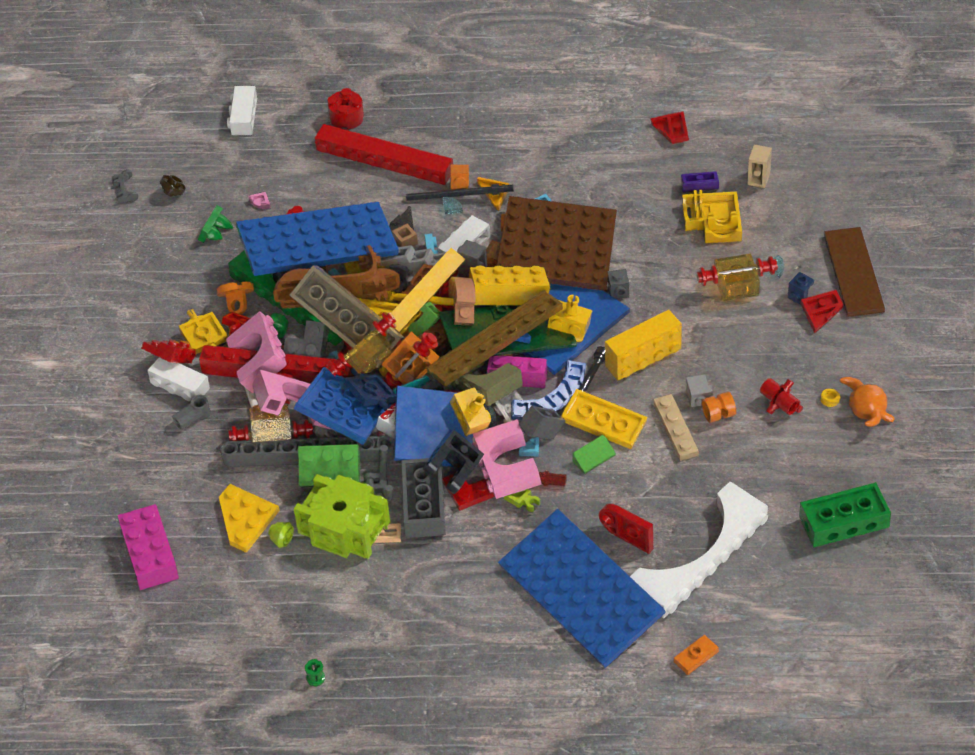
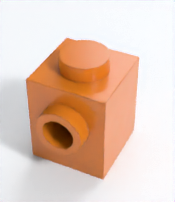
(459, 176)

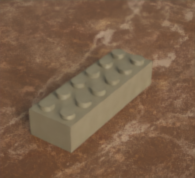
(339, 308)

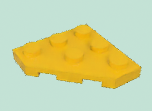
(245, 516)

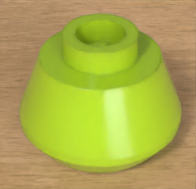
(281, 533)

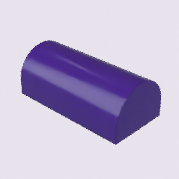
(699, 181)

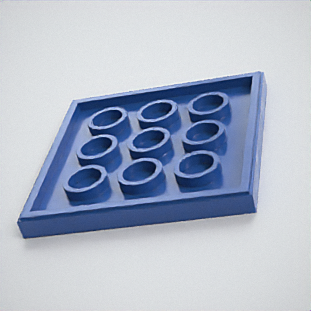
(337, 408)
(422, 422)

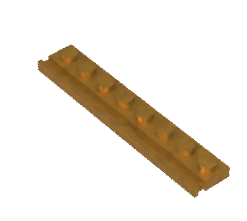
(494, 338)

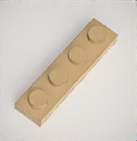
(676, 427)

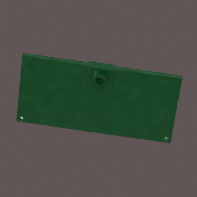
(541, 336)

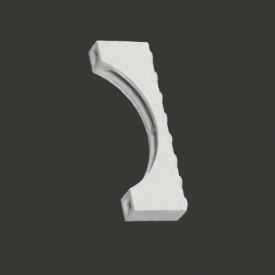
(740, 517)

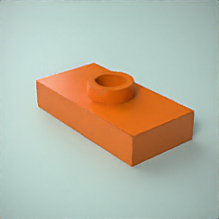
(696, 654)

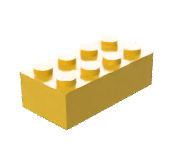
(508, 284)
(643, 344)

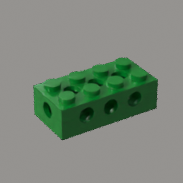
(844, 514)

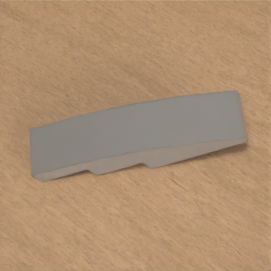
(412, 259)

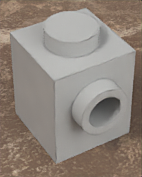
(698, 389)

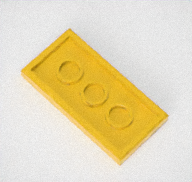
(604, 418)

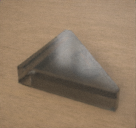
(402, 219)

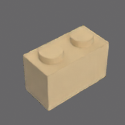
(759, 166)

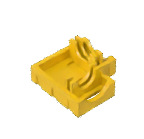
(714, 214)

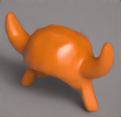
(867, 401)

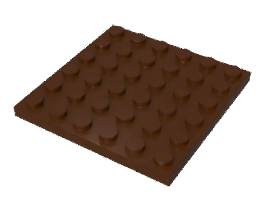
(562, 237)

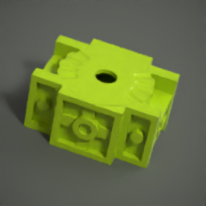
(342, 516)

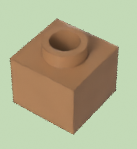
(405, 236)

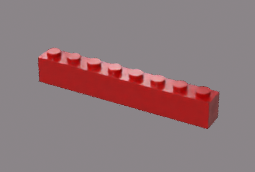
(383, 154)
(227, 361)

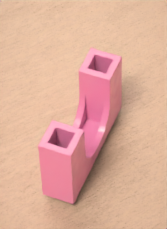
(249, 336)
(274, 389)
(505, 478)

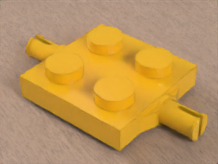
(202, 331)

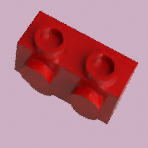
(171, 350)

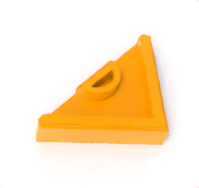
(496, 200)

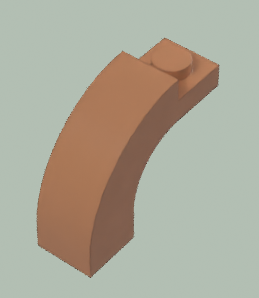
(463, 292)

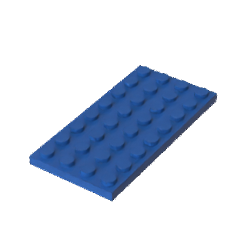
(315, 238)
(582, 588)

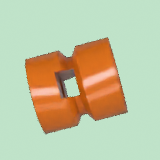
(718, 407)

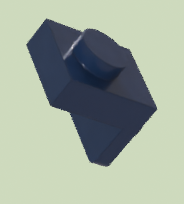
(799, 287)

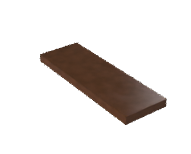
(854, 272)

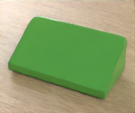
(593, 454)

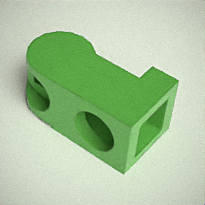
(427, 320)

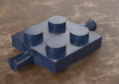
(370, 390)

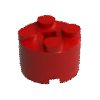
(345, 109)

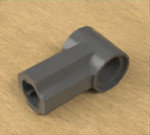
(196, 410)

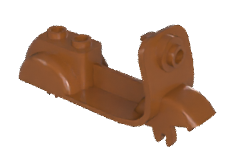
(362, 285)

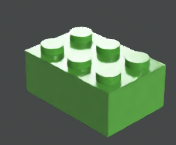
(329, 462)

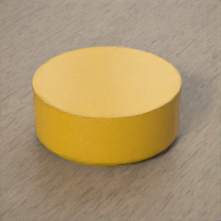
(830, 397)

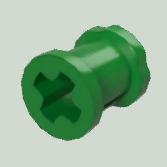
(311, 673)

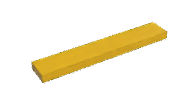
(426, 288)

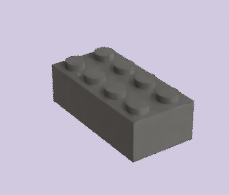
(422, 500)

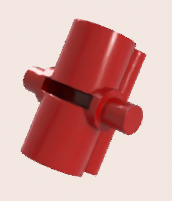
(780, 397)

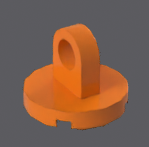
(235, 293)

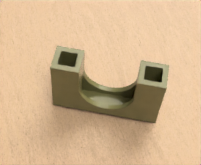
(491, 385)

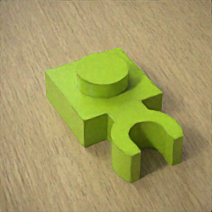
(523, 498)

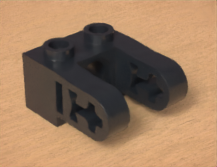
(458, 453)

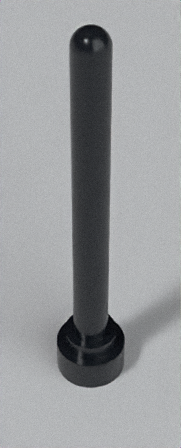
(599, 358)

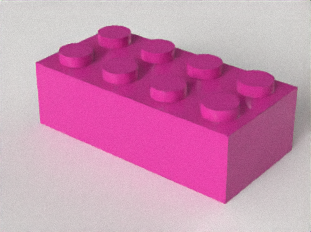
(148, 547)

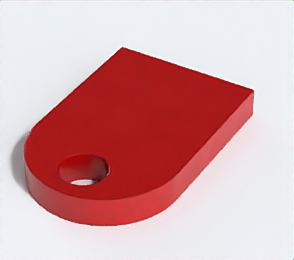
(627, 527)

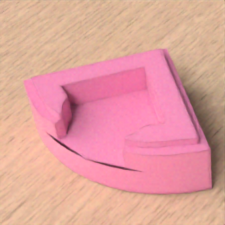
(260, 200)

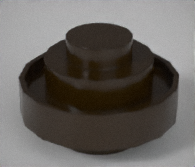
(172, 185)

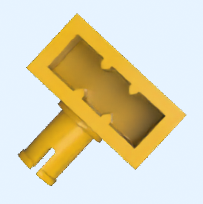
(571, 318)
(470, 411)

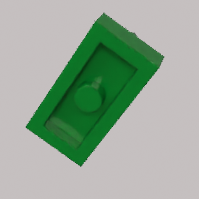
(218, 220)

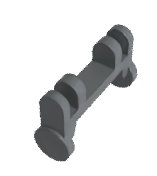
(119, 180)

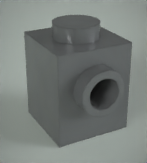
(618, 284)

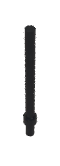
(494, 189)

